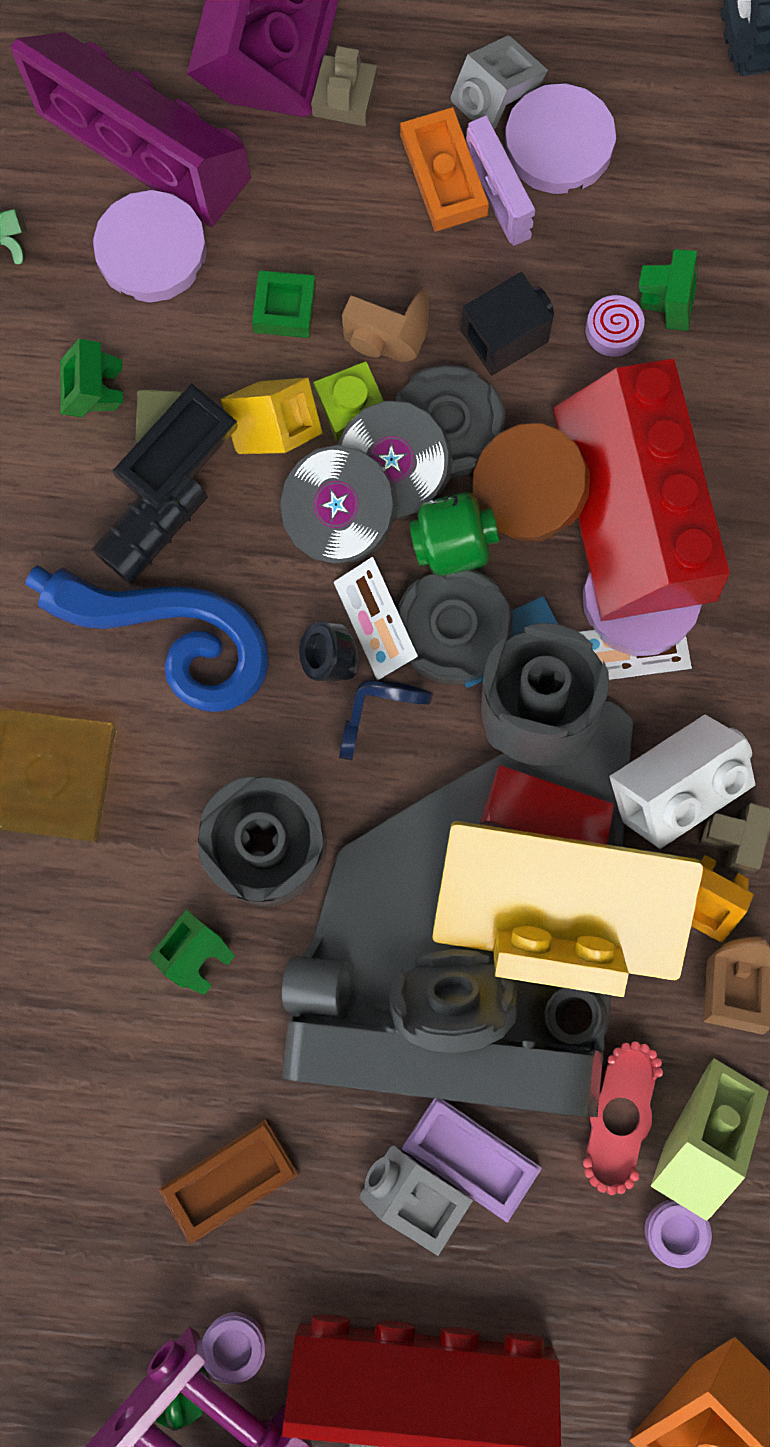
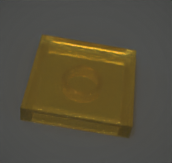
(53, 774)

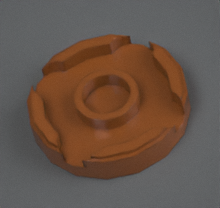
(532, 481)

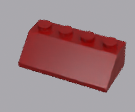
(648, 504)
(421, 1388)

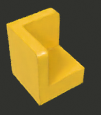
(273, 416)

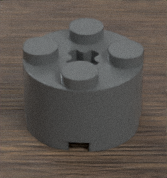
(543, 695)
(226, 840)

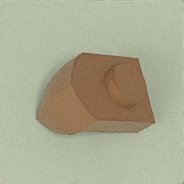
(384, 332)
(739, 985)

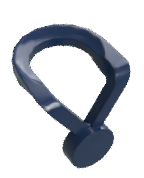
(381, 689)

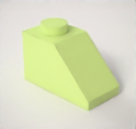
(711, 1141)

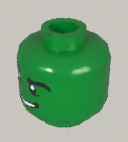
(453, 534)

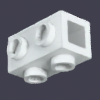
(683, 780)

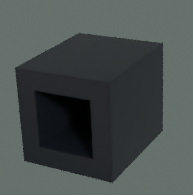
(507, 322)

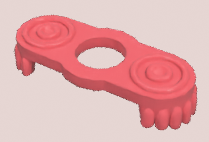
(610, 1157)

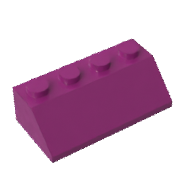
(263, 51)
(132, 123)

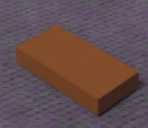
(228, 1181)

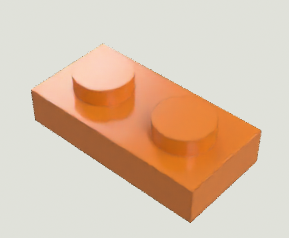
(444, 169)

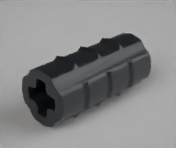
(143, 532)

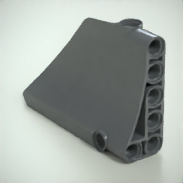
(383, 919)

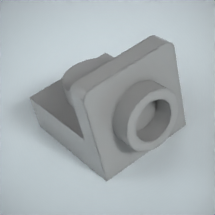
(496, 78)
(414, 1199)

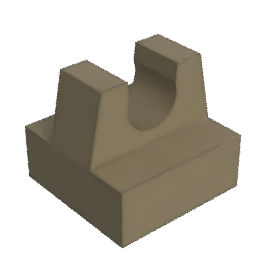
(344, 88)
(740, 836)

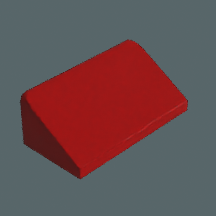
(545, 808)

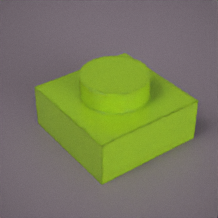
(346, 395)

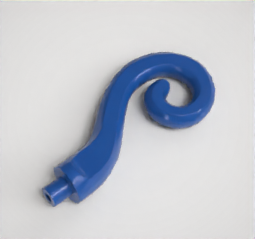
(92, 607)

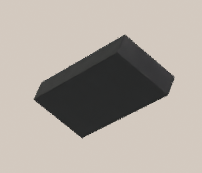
(175, 448)

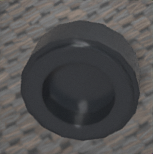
(329, 652)

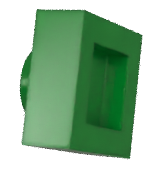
(284, 304)

